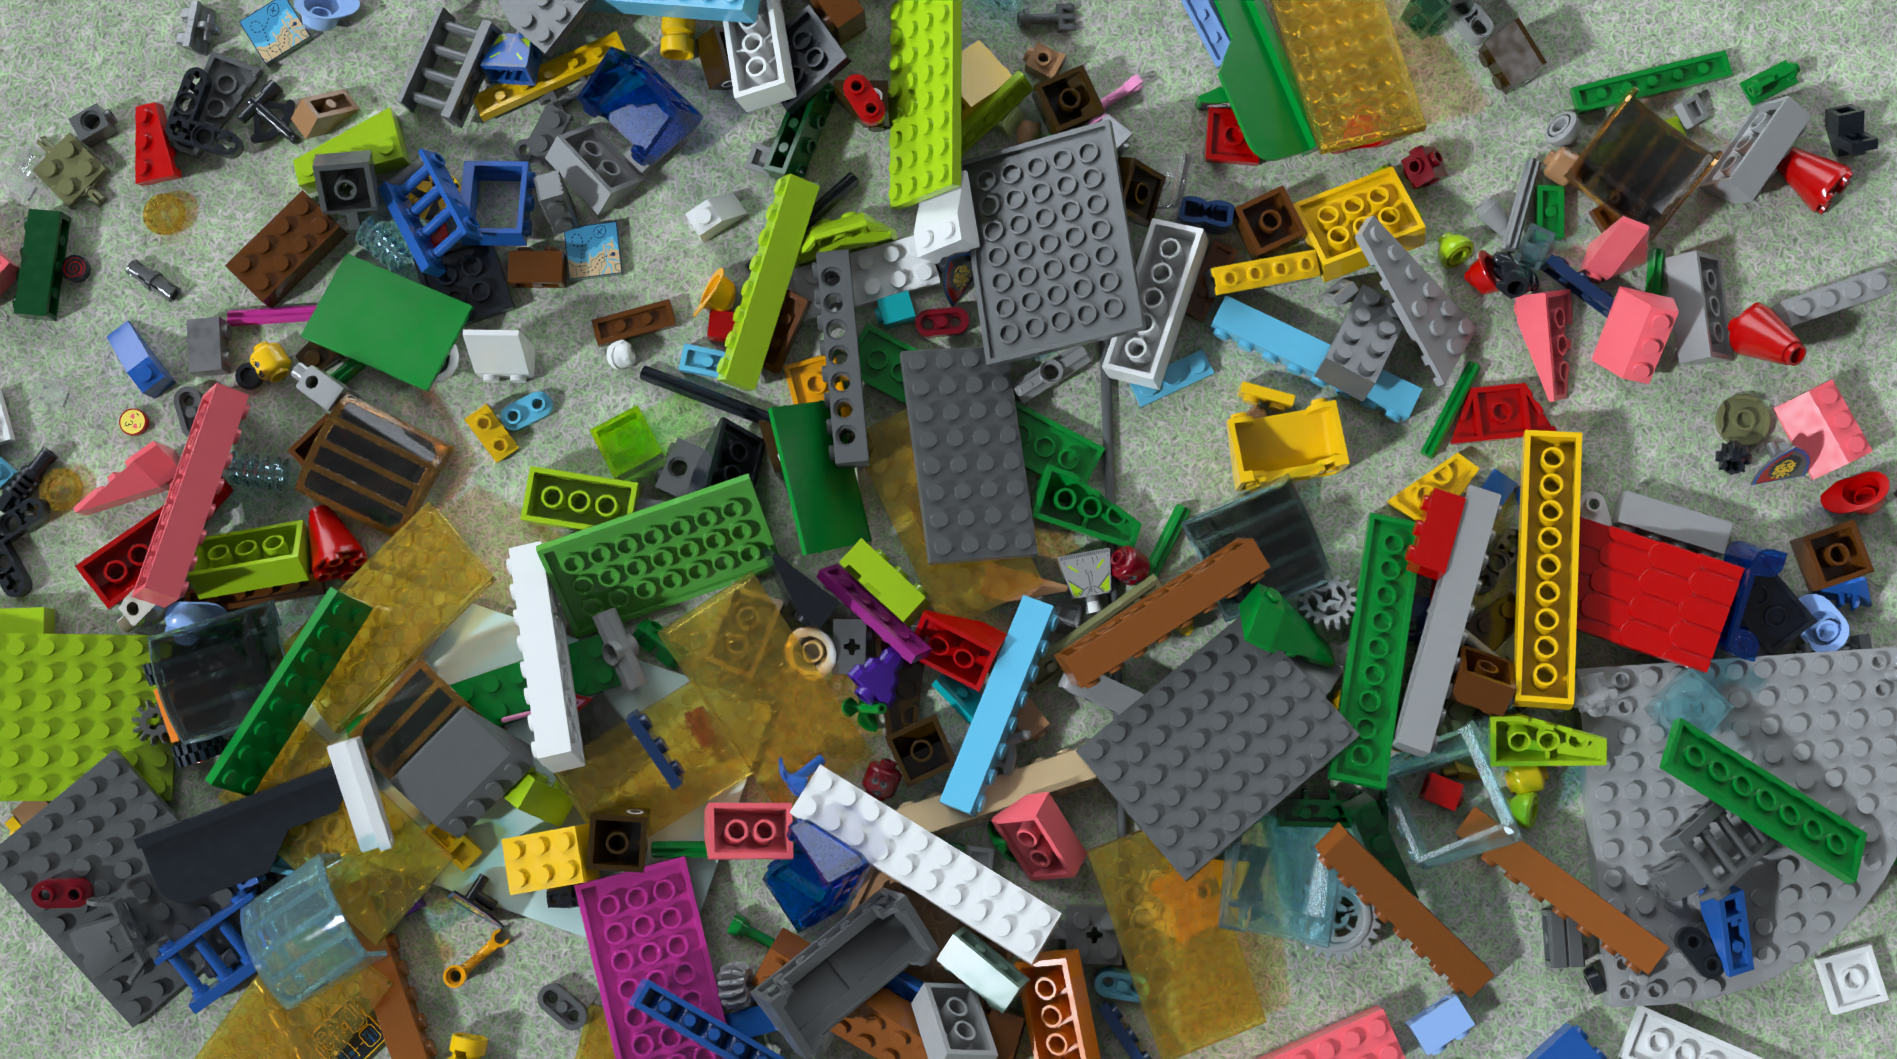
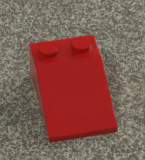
(960, 647)

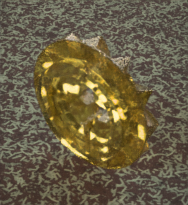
(152, 215)
(56, 478)

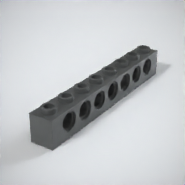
(838, 265)

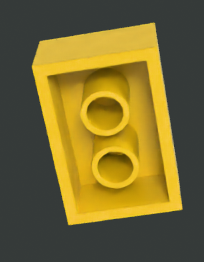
(548, 859)

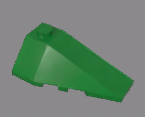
(1073, 505)
(1276, 625)

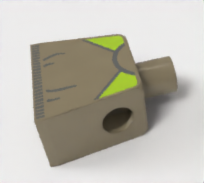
(139, 613)

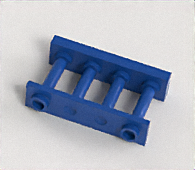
(408, 216)
(227, 977)

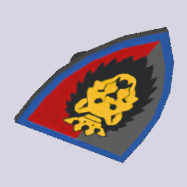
(1784, 463)

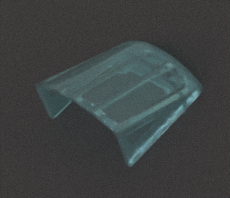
(1279, 884)
(302, 936)

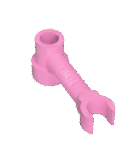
(1128, 88)

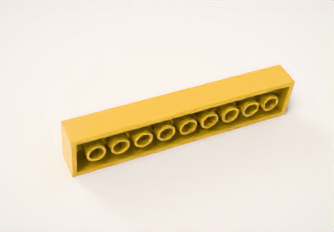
(1547, 570)

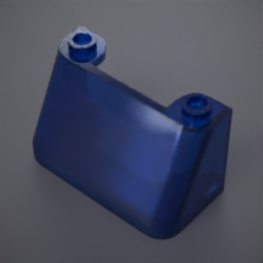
(639, 105)
(1756, 560)
(818, 876)

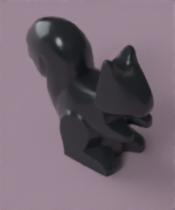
(1515, 279)

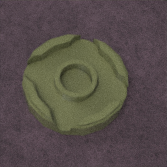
(1733, 422)

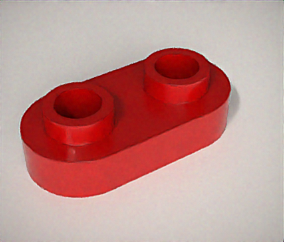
(864, 98)

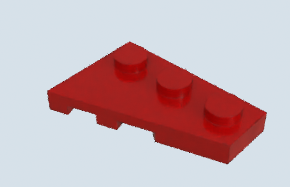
(152, 148)

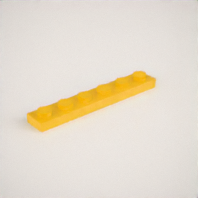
(551, 76)

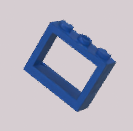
(500, 171)

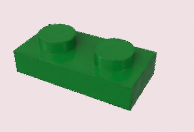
(1550, 209)

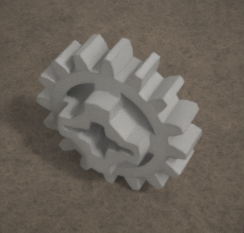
(1329, 605)

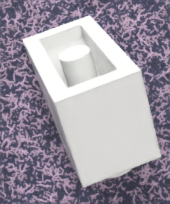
(715, 215)

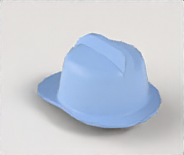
(324, 14)
(187, 613)
(1831, 629)

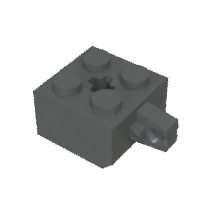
(334, 194)
(1079, 921)

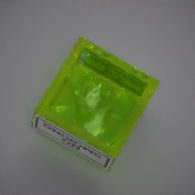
(628, 443)

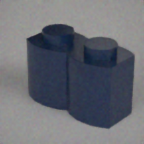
(1211, 216)

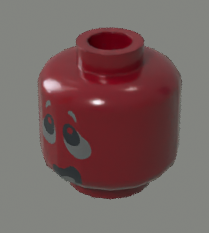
(1129, 565)
(881, 779)

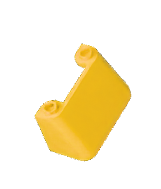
(1296, 443)

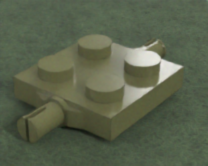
(71, 170)

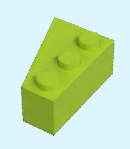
(885, 582)

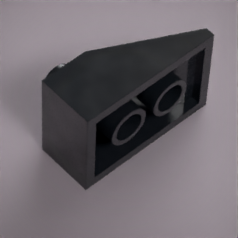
(728, 455)
(806, 598)

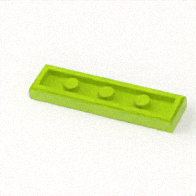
(993, 110)

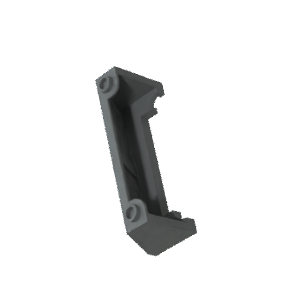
(844, 969)

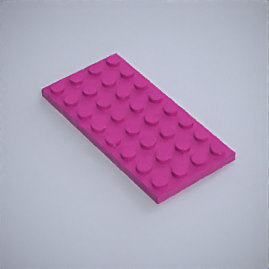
(654, 932)

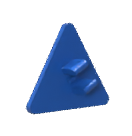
(1852, 591)

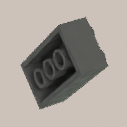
(1361, 344)

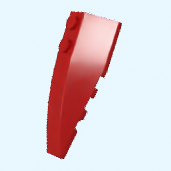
(117, 565)

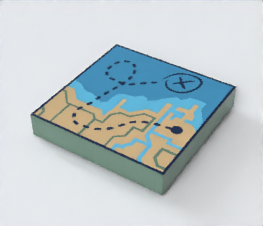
(275, 30)
(593, 251)

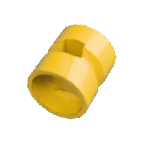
(677, 38)
(468, 1046)

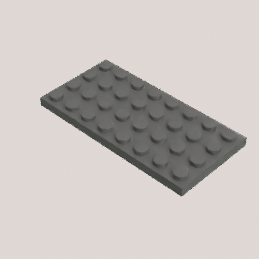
(967, 457)

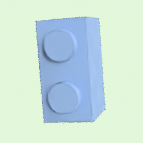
(1440, 1024)

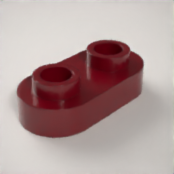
(941, 318)
(61, 892)

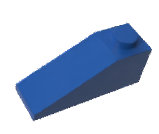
(140, 361)
(1729, 930)

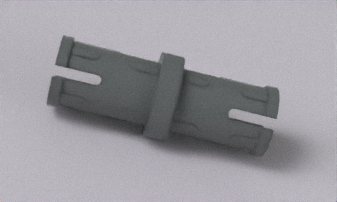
(152, 280)

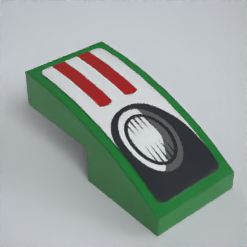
(1214, 98)

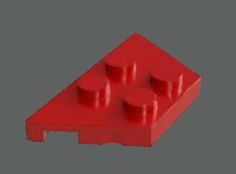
(1499, 414)

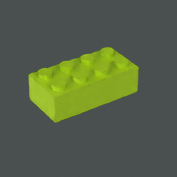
(576, 499)
(252, 559)

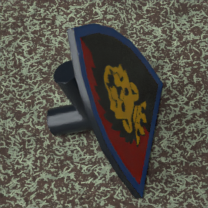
(956, 275)
(475, 894)

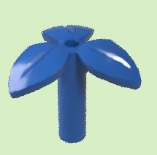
(798, 780)

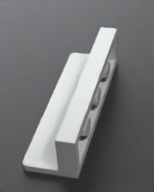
(361, 795)

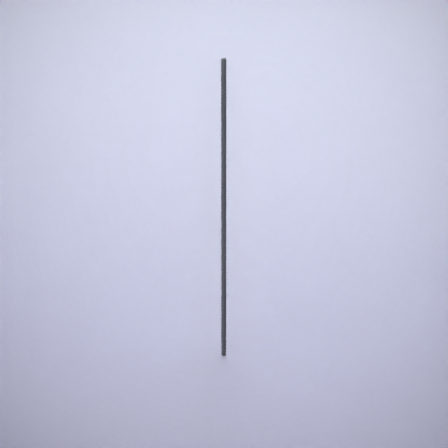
(1110, 494)

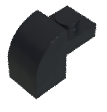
(1846, 131)

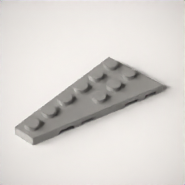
(1419, 302)

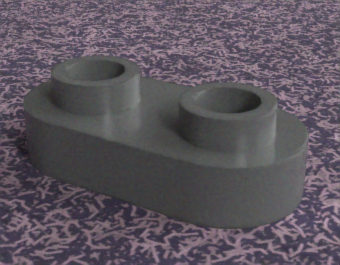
(185, 413)
(563, 1006)

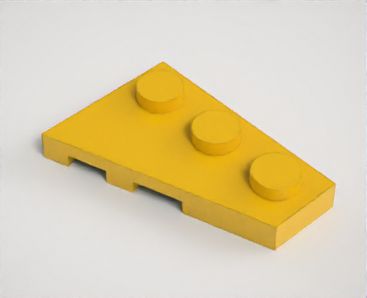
(1449, 476)

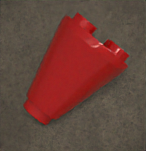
(1814, 178)
(1765, 336)
(332, 546)

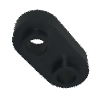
(1699, 953)

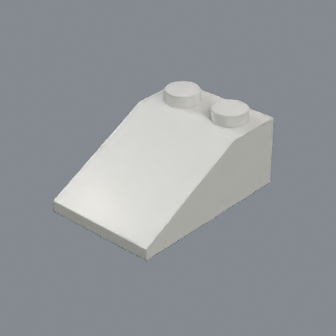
(946, 224)
(500, 355)

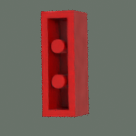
(1435, 533)

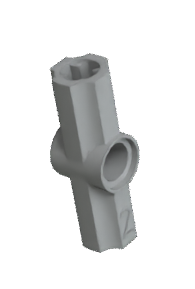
(1036, 383)
(620, 649)

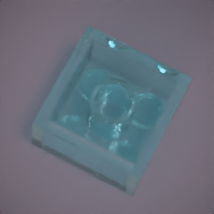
(1690, 699)

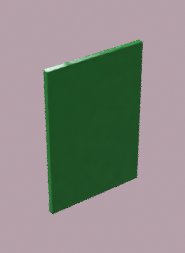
(387, 322)
(822, 498)

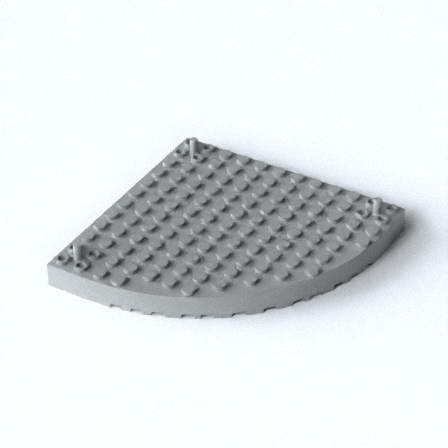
(1803, 717)

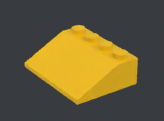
(1338, 214)

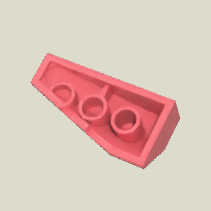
(1616, 251)
(1542, 324)
(146, 474)

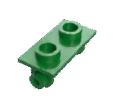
(1770, 82)
(648, 638)

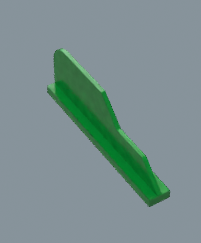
(1262, 84)

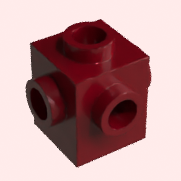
(1423, 167)

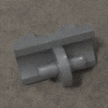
(199, 28)

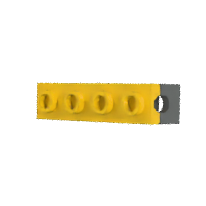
(1262, 273)

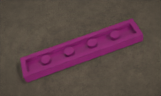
(874, 613)

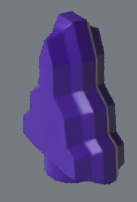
(878, 677)

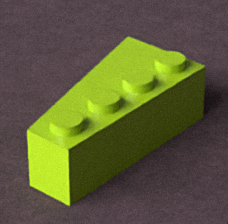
(379, 134)

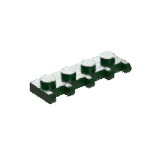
(1320, 812)

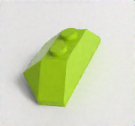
(849, 232)

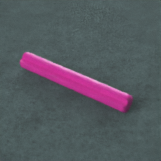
(270, 315)

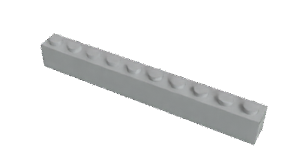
(1445, 625)

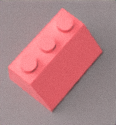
(1635, 334)
(1823, 428)
(747, 831)
(1040, 838)

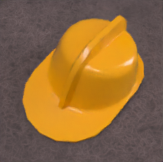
(718, 294)

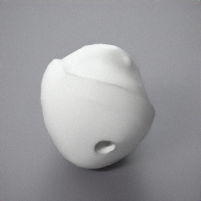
(621, 355)

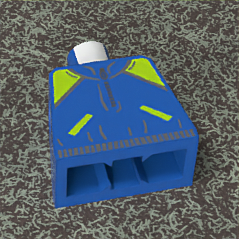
(512, 60)

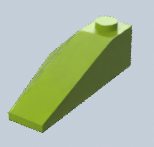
(1535, 742)

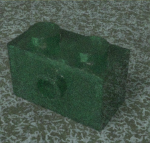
(1426, 16)

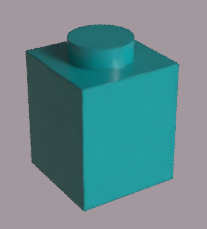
(895, 310)

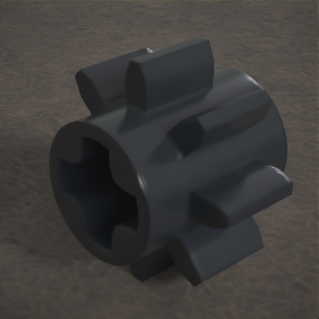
(1733, 457)

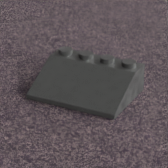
(463, 771)

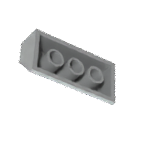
(1756, 150)
(1702, 317)

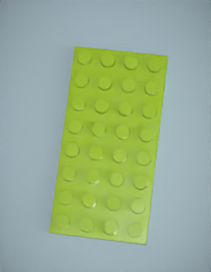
(925, 100)

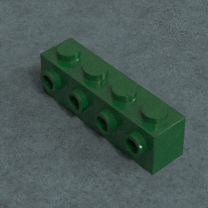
(799, 135)

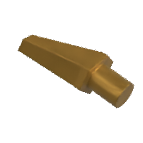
(1461, 770)

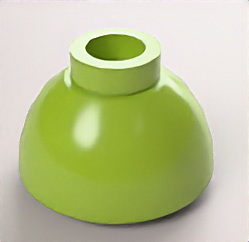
(1454, 249)
(1524, 809)

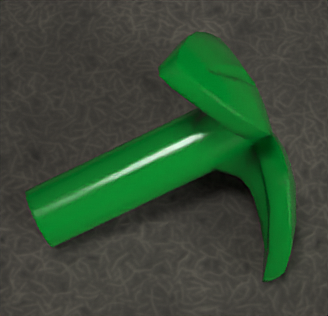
(866, 712)
(999, 843)

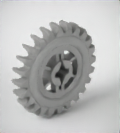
(1358, 936)

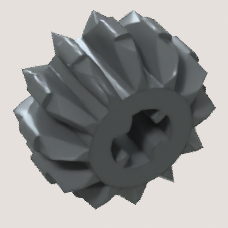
(147, 727)

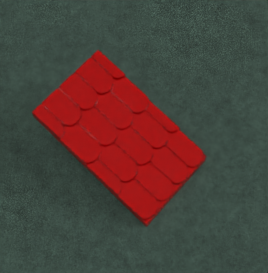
(1652, 595)

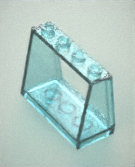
(1450, 747)

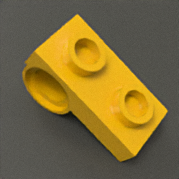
(491, 432)

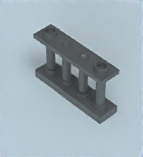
(470, 77)
(1698, 826)

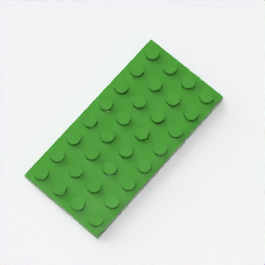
(659, 554)

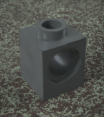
(85, 120)

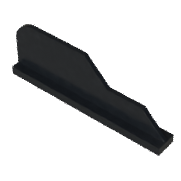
(235, 838)

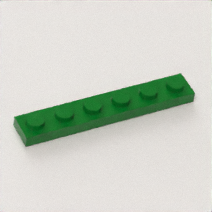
(1652, 81)

